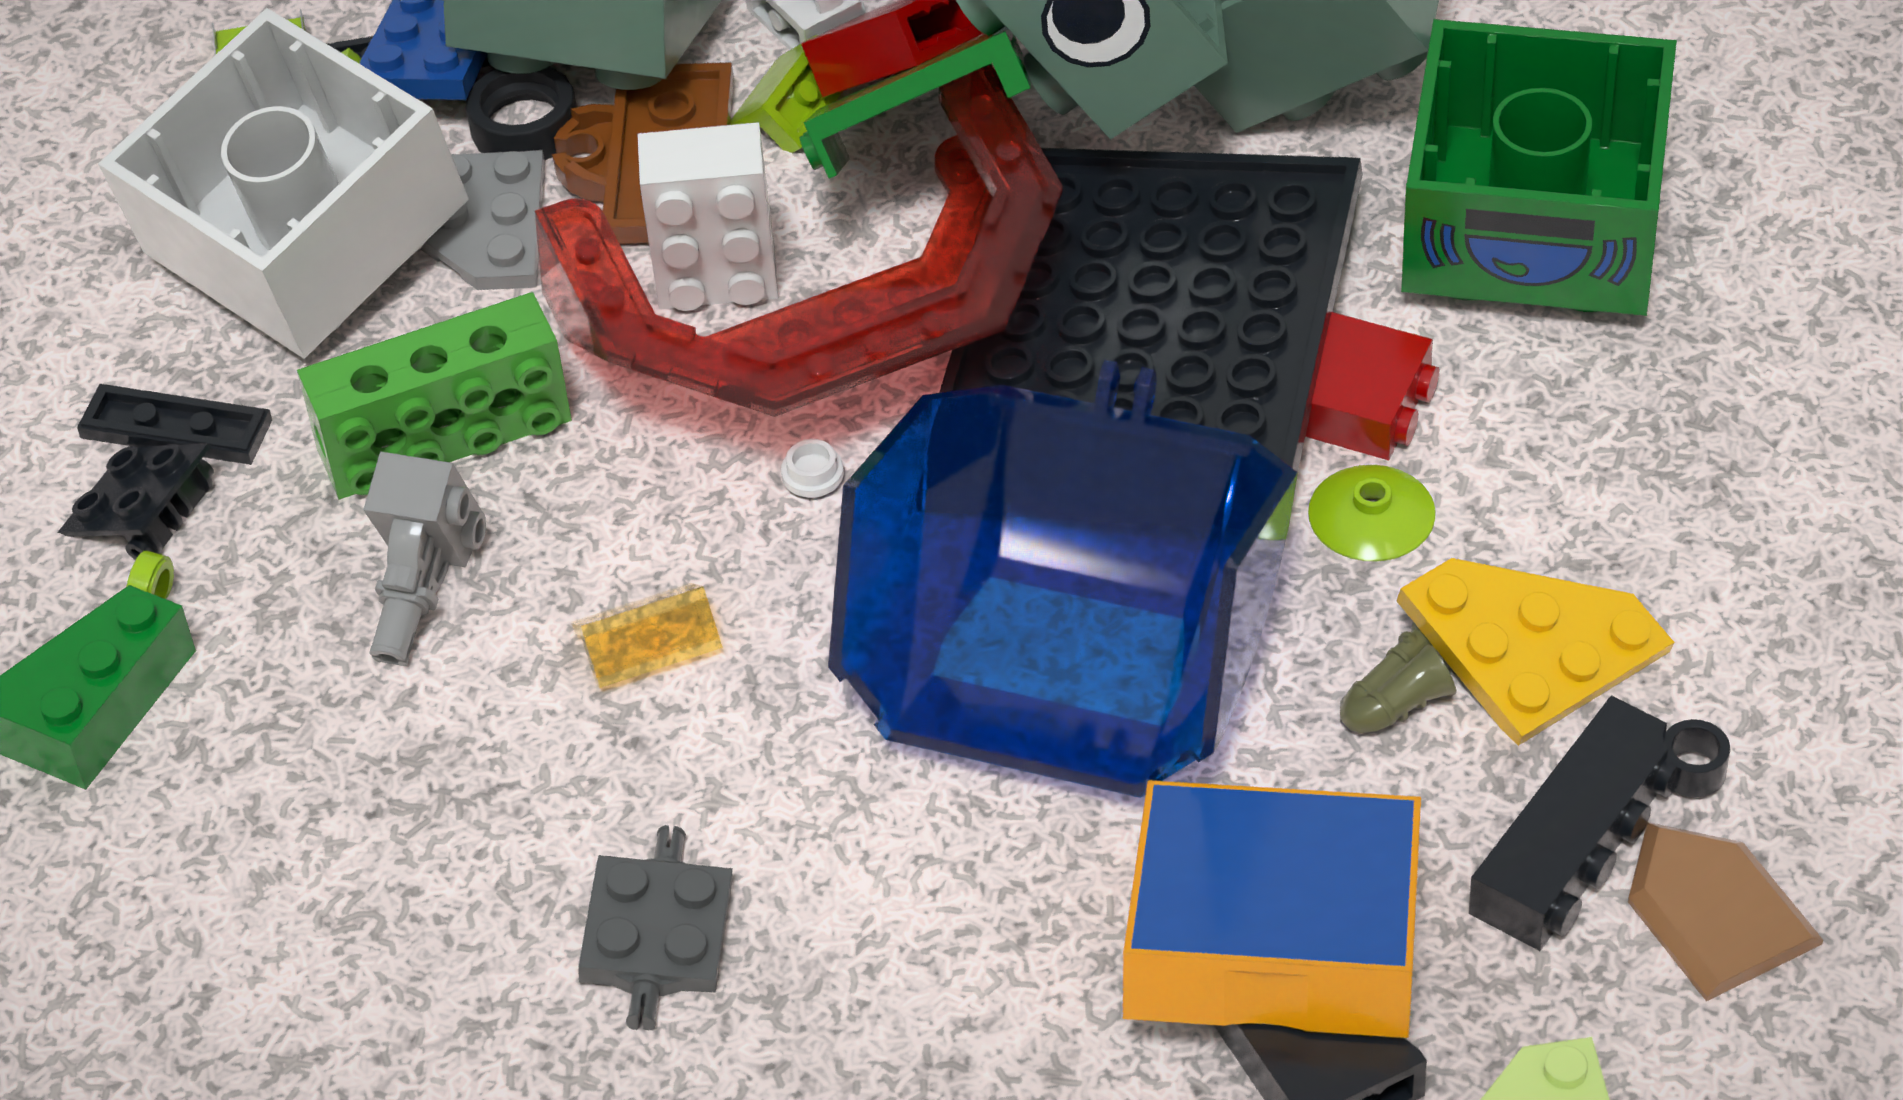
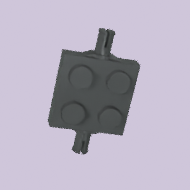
(655, 926)

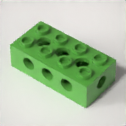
(434, 379)

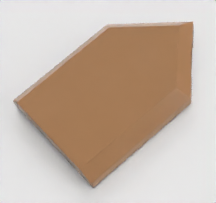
(1715, 909)

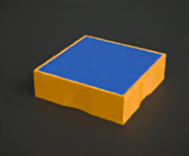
(1273, 909)

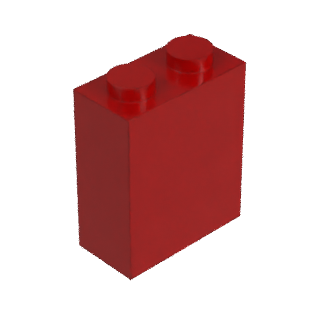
(886, 42)
(1370, 386)

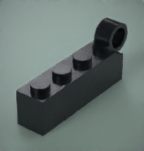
(1585, 812)

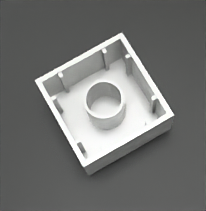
(285, 181)

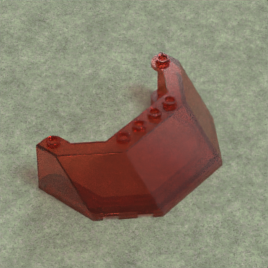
(850, 335)

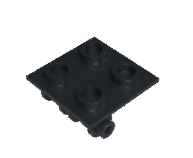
(143, 495)

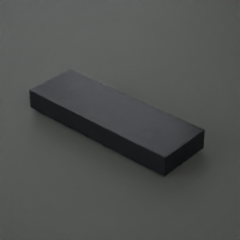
(161, 419)

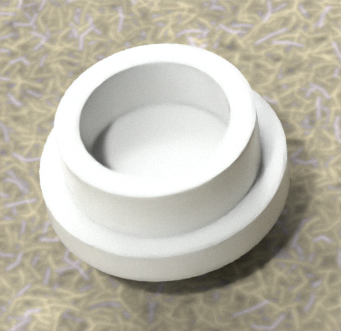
(812, 468)

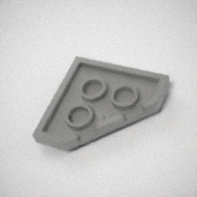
(495, 230)

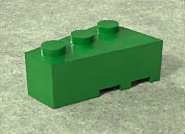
(92, 685)

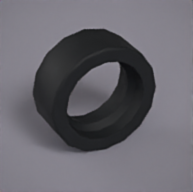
(504, 88)

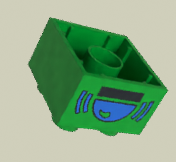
(1537, 167)

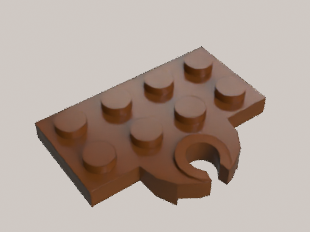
(687, 99)

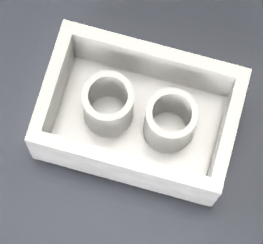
(708, 216)

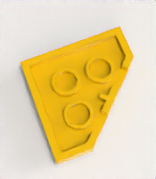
(1530, 640)

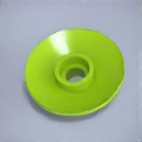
(1371, 528)

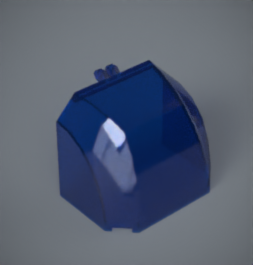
(1057, 581)

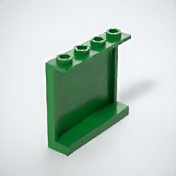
(822, 140)

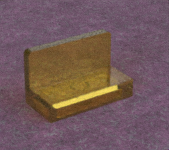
(648, 634)

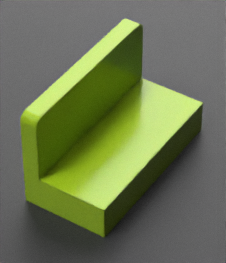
(784, 100)

